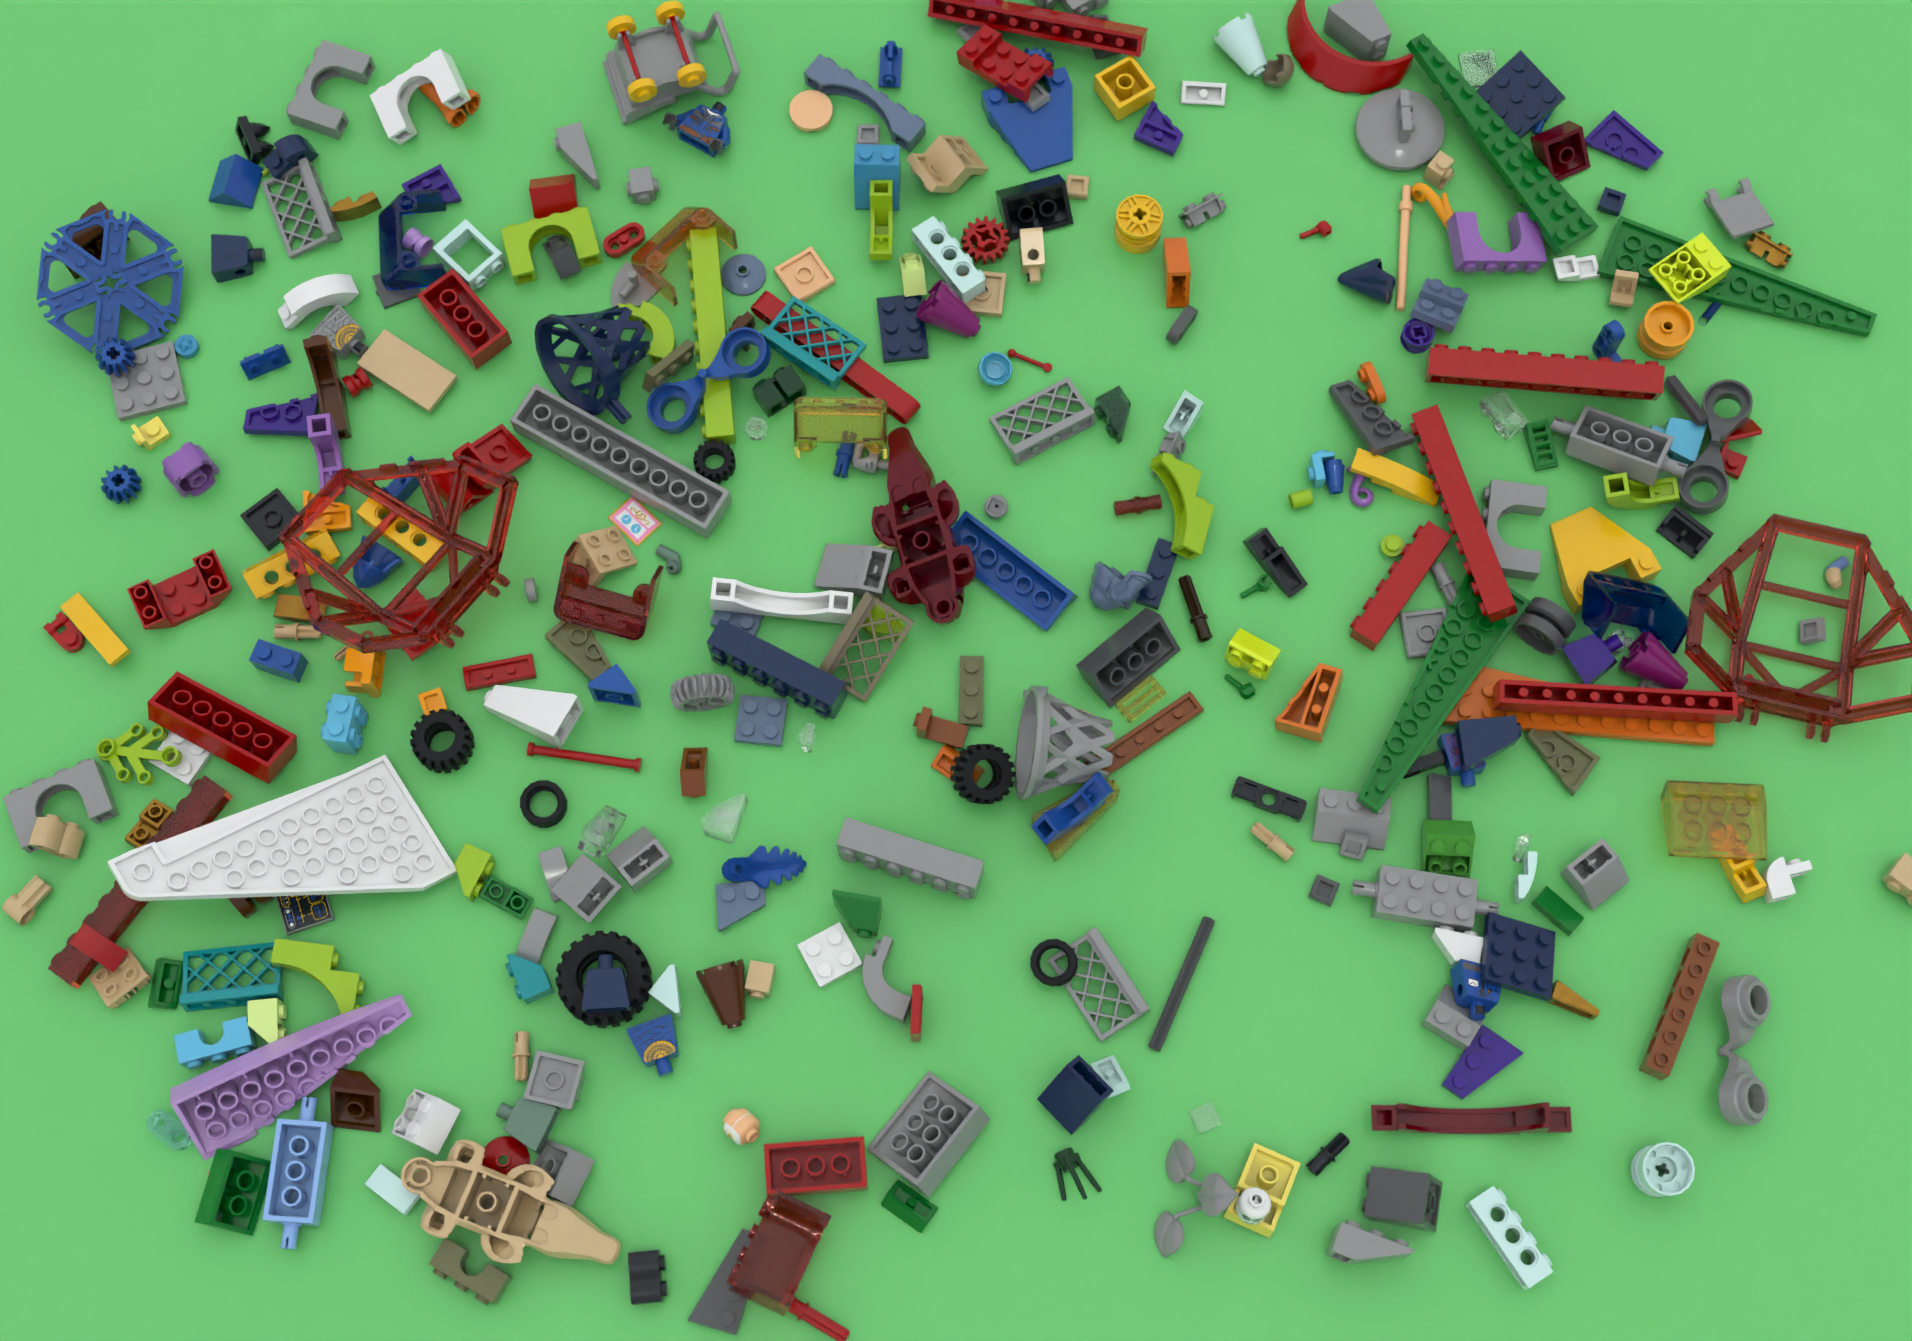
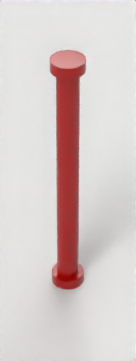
(533, 749)

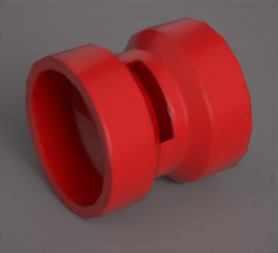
(357, 382)

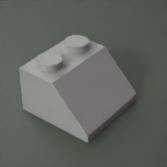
(1451, 1021)
(566, 1168)

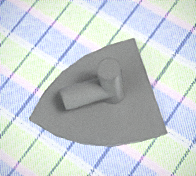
(630, 287)

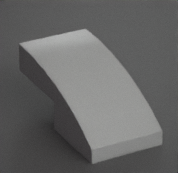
(553, 866)
(536, 935)

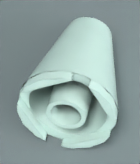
(1243, 45)

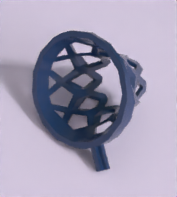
(601, 360)

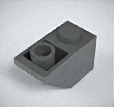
(561, 256)

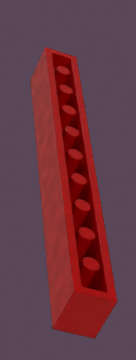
(1044, 24)
(1464, 514)
(1615, 701)

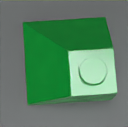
(859, 912)

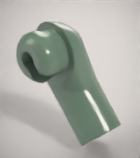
(672, 559)

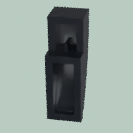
(1275, 562)

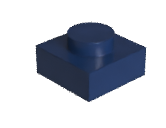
(1611, 201)

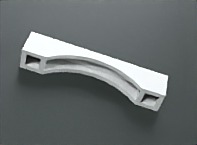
(817, 606)

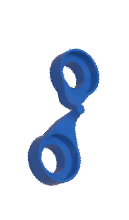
(722, 368)

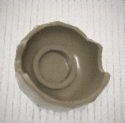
(1279, 71)

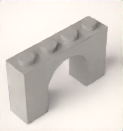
(328, 63)
(1506, 498)
(29, 802)

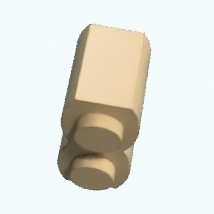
(57, 837)

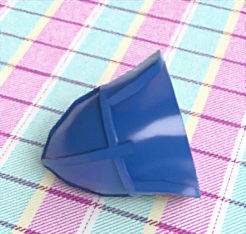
(374, 565)

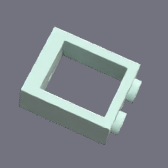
(455, 240)

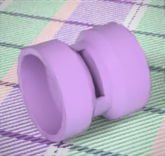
(416, 241)

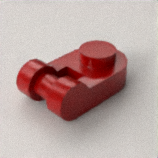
(71, 638)

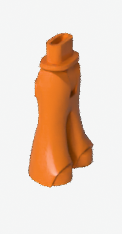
(457, 116)

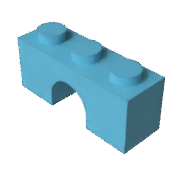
(236, 1039)

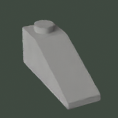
(576, 151)

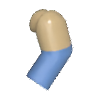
(1833, 572)

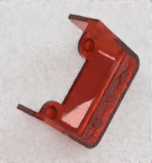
(601, 608)

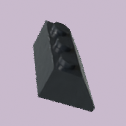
(1035, 205)

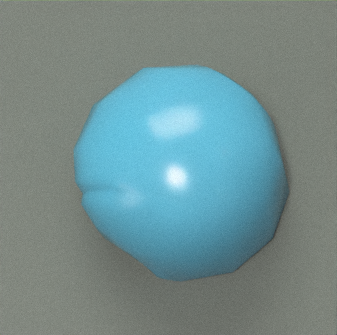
(994, 369)

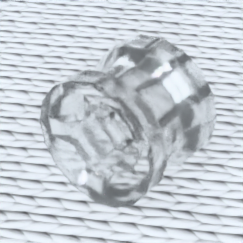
(1627, 641)

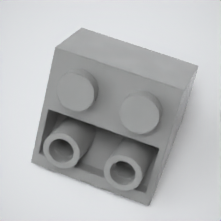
(639, 858)
(1596, 874)
(585, 888)

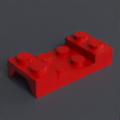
(1003, 63)

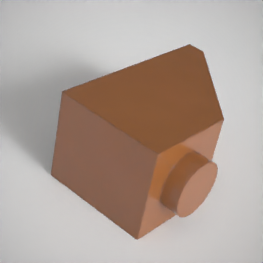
(694, 772)

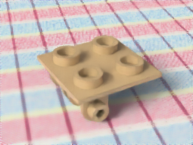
(117, 984)

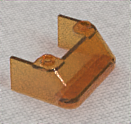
(651, 258)

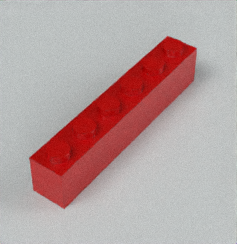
(1400, 585)

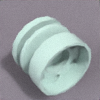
(1672, 1160)

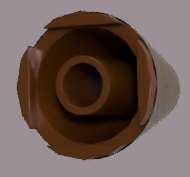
(725, 991)

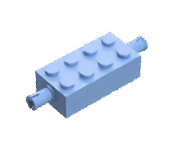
(298, 1172)

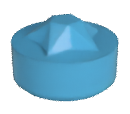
(186, 346)

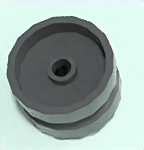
(1544, 626)

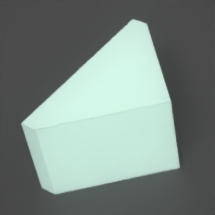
(1184, 414)
(667, 991)

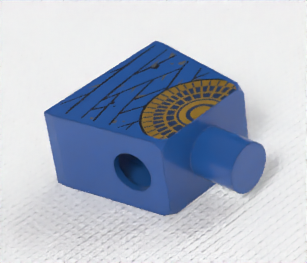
(656, 1043)

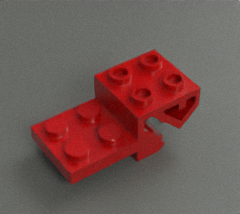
(495, 449)

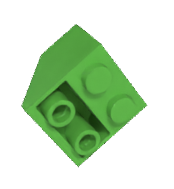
(1447, 847)

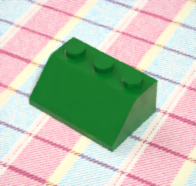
(234, 1191)

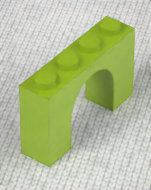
(522, 238)

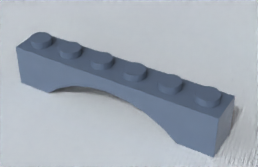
(831, 79)

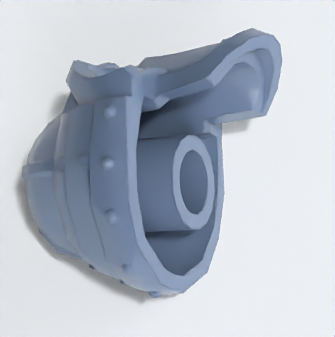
(1113, 589)

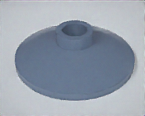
(745, 283)

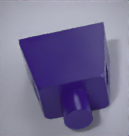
(1592, 656)

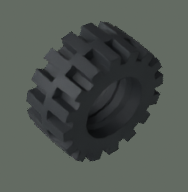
(714, 448)

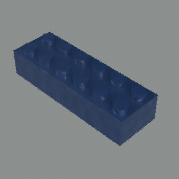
(777, 669)

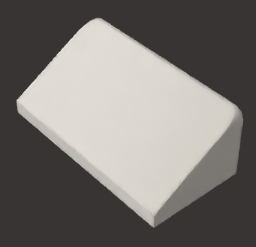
(1203, 93)

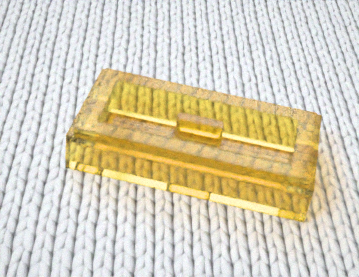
(1126, 711)

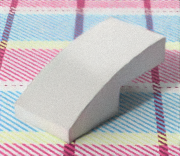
(1576, 269)

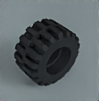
(432, 726)
(964, 773)

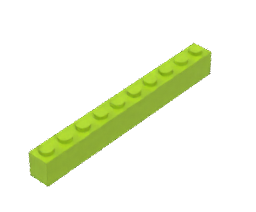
(711, 331)

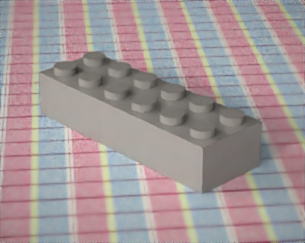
(910, 858)

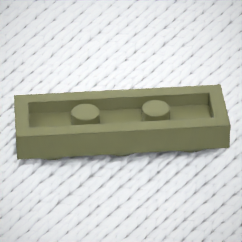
(668, 366)
(971, 690)

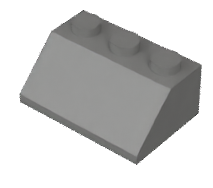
(1340, 812)

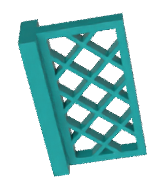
(799, 355)
(228, 995)

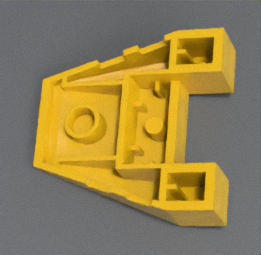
(1596, 544)

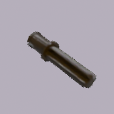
(1198, 618)

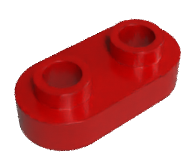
(623, 239)

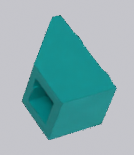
(530, 978)

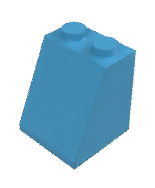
(876, 163)

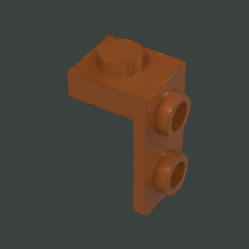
(939, 729)

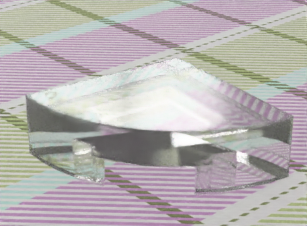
(1521, 847)

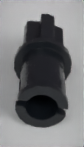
(1328, 1154)

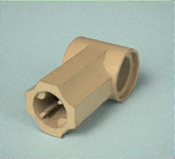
(22, 905)

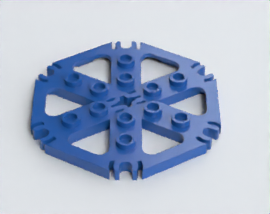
(111, 262)

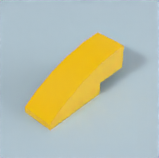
(1744, 878)

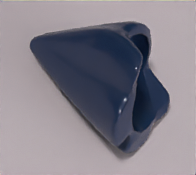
(1370, 280)

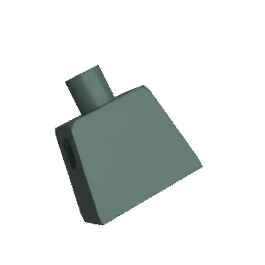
(528, 1122)

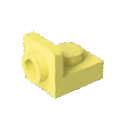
(151, 433)

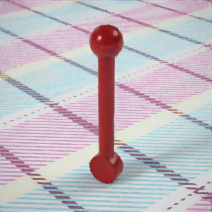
(1047, 367)

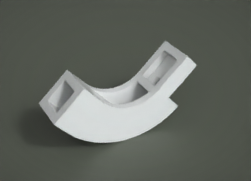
(315, 294)

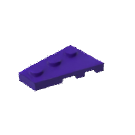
(1623, 141)
(281, 419)
(1479, 1062)

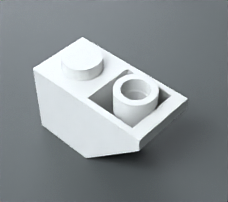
(1458, 945)

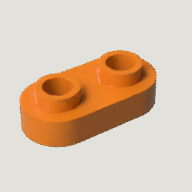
(1372, 382)

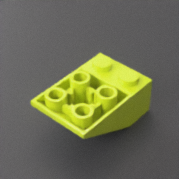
(1691, 269)

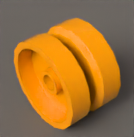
(1665, 330)

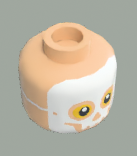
(741, 1126)

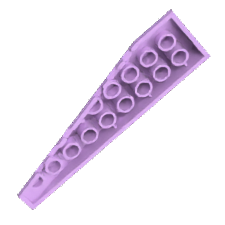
(252, 1090)

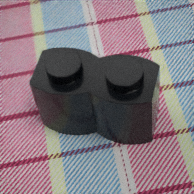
(646, 1277)

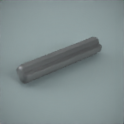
(1686, 400)

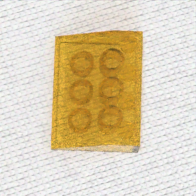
(1715, 820)

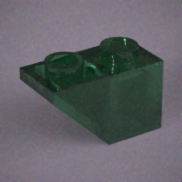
(1115, 411)

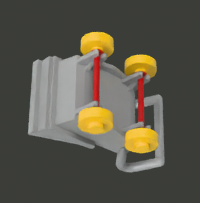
(660, 61)

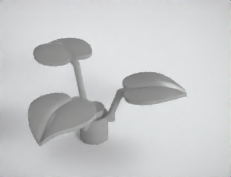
(1214, 1198)

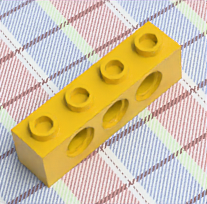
(372, 513)
(256, 574)

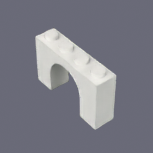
(393, 98)

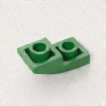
(506, 897)

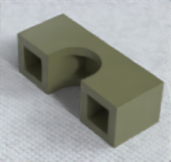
(450, 1262)

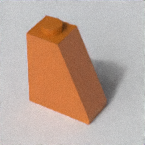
(1176, 272)

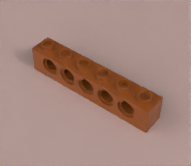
(1679, 1006)

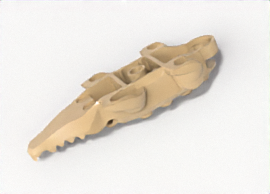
(502, 1208)

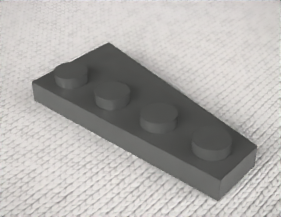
(1369, 420)
(718, 1305)

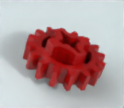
(986, 241)

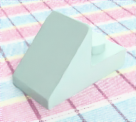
(1112, 1074)

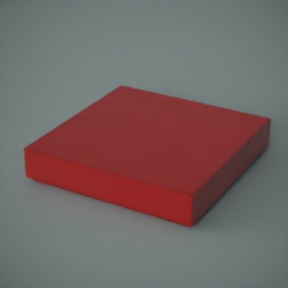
(916, 1013)

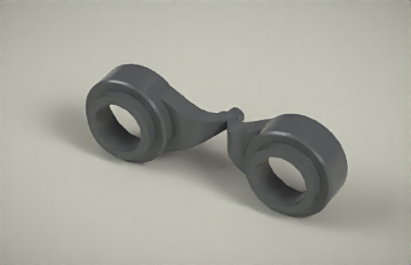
(1709, 465)

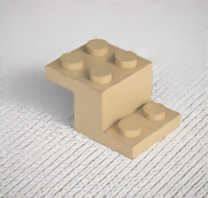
(946, 164)

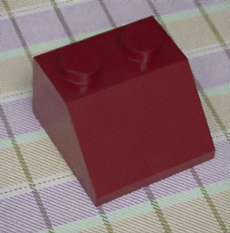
(1562, 150)

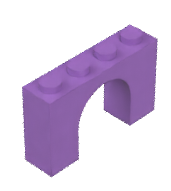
(1474, 255)

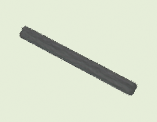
(1181, 984)

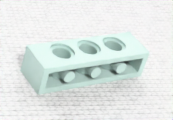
(933, 231)
(1510, 1252)

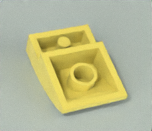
(1268, 1172)

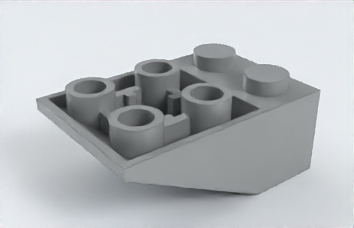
(855, 569)
(1357, 1246)

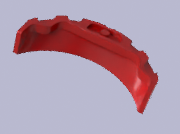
(1335, 69)

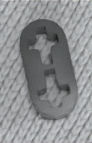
(1182, 324)

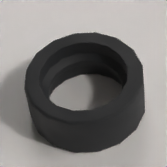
(530, 791)
(1053, 944)

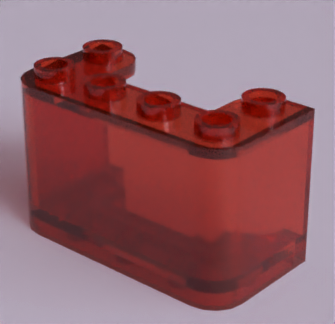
(778, 1252)

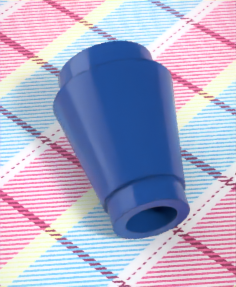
(1334, 475)

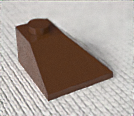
(355, 1101)

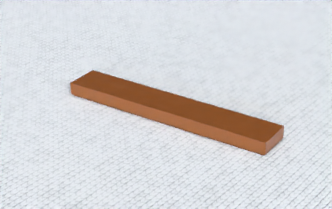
(1152, 731)

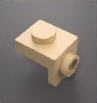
(1623, 288)

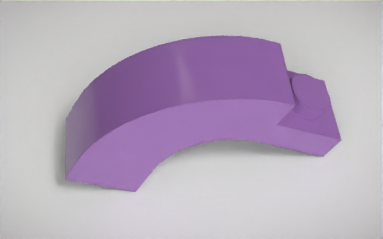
(327, 446)

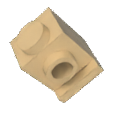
(1439, 170)

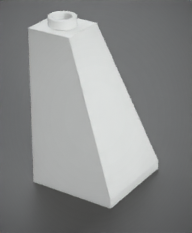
(538, 712)

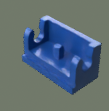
(403, 487)

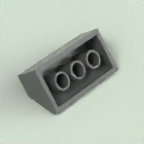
(1128, 656)

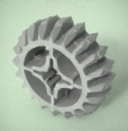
(702, 692)

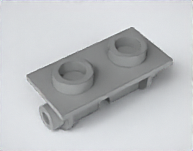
(1210, 205)
(1172, 444)

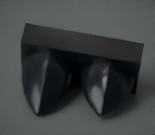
(248, 134)

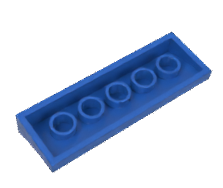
(1012, 573)

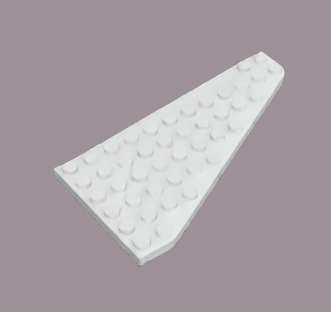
(321, 840)

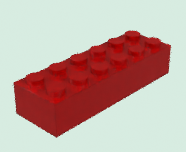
(222, 727)

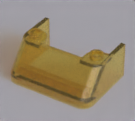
(840, 422)

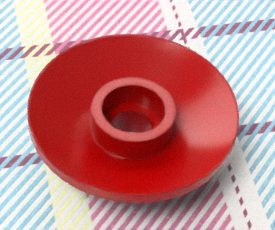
(505, 1146)

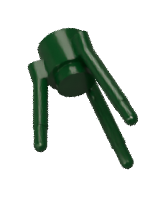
(1067, 1160)

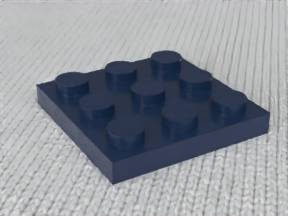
(1520, 94)
(1518, 956)

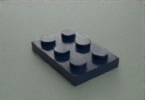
(900, 330)

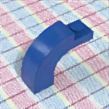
(1073, 811)

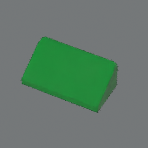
(1557, 911)
(166, 984)
(909, 1206)

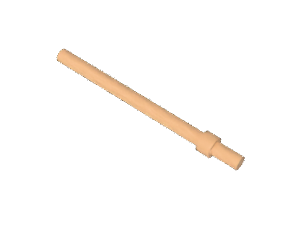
(1405, 209)

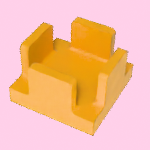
(367, 671)

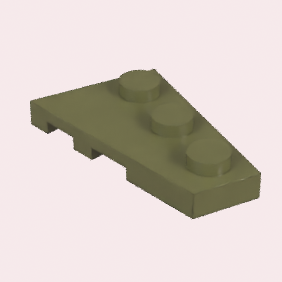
(579, 648)
(1564, 757)

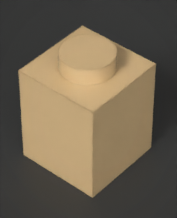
(760, 979)

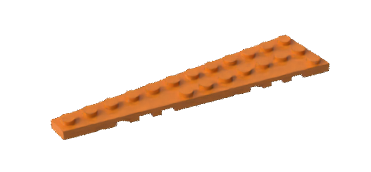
(1478, 704)

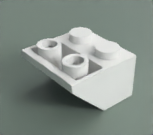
(425, 1121)

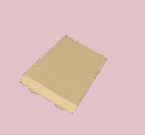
(407, 371)

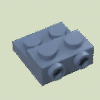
(1439, 305)

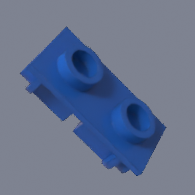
(890, 65)
(263, 363)

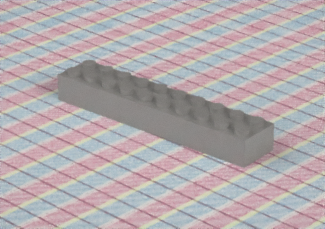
(621, 460)

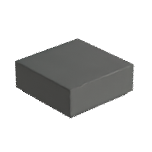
(1323, 890)

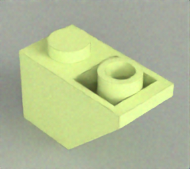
(912, 274)
(267, 1017)

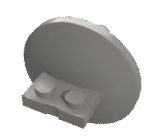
(1399, 129)

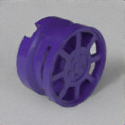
(1417, 336)

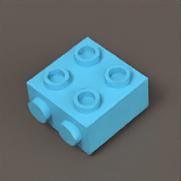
(344, 724)

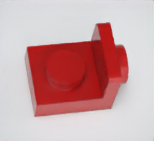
(1732, 461)

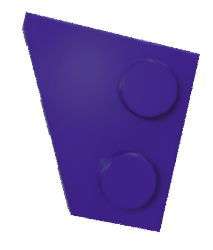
(1158, 131)
(434, 179)

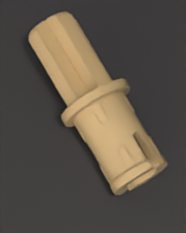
(295, 631)
(1272, 841)
(521, 1055)

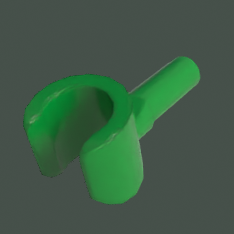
(1259, 586)
(1245, 691)

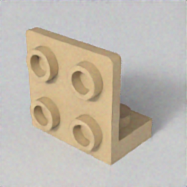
(603, 553)

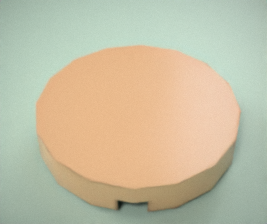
(811, 111)

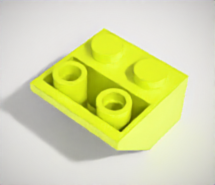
(1251, 654)

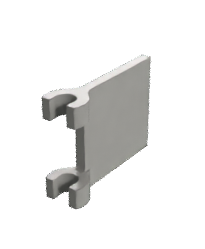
(1739, 213)

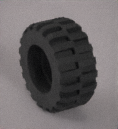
(587, 952)

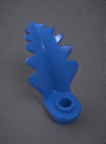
(764, 866)

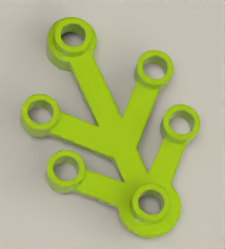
(137, 752)

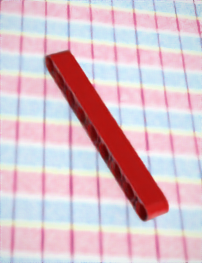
(859, 376)

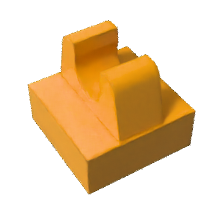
(432, 700)

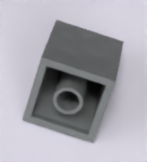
(1402, 1198)

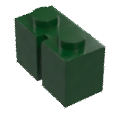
(778, 391)

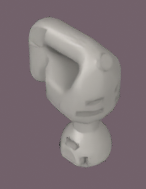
(870, 463)

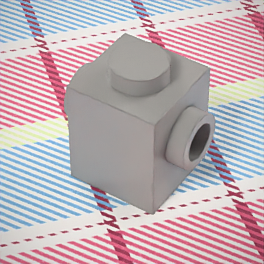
(642, 185)

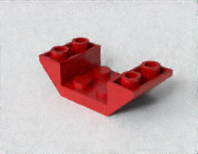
(181, 595)

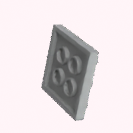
(151, 385)

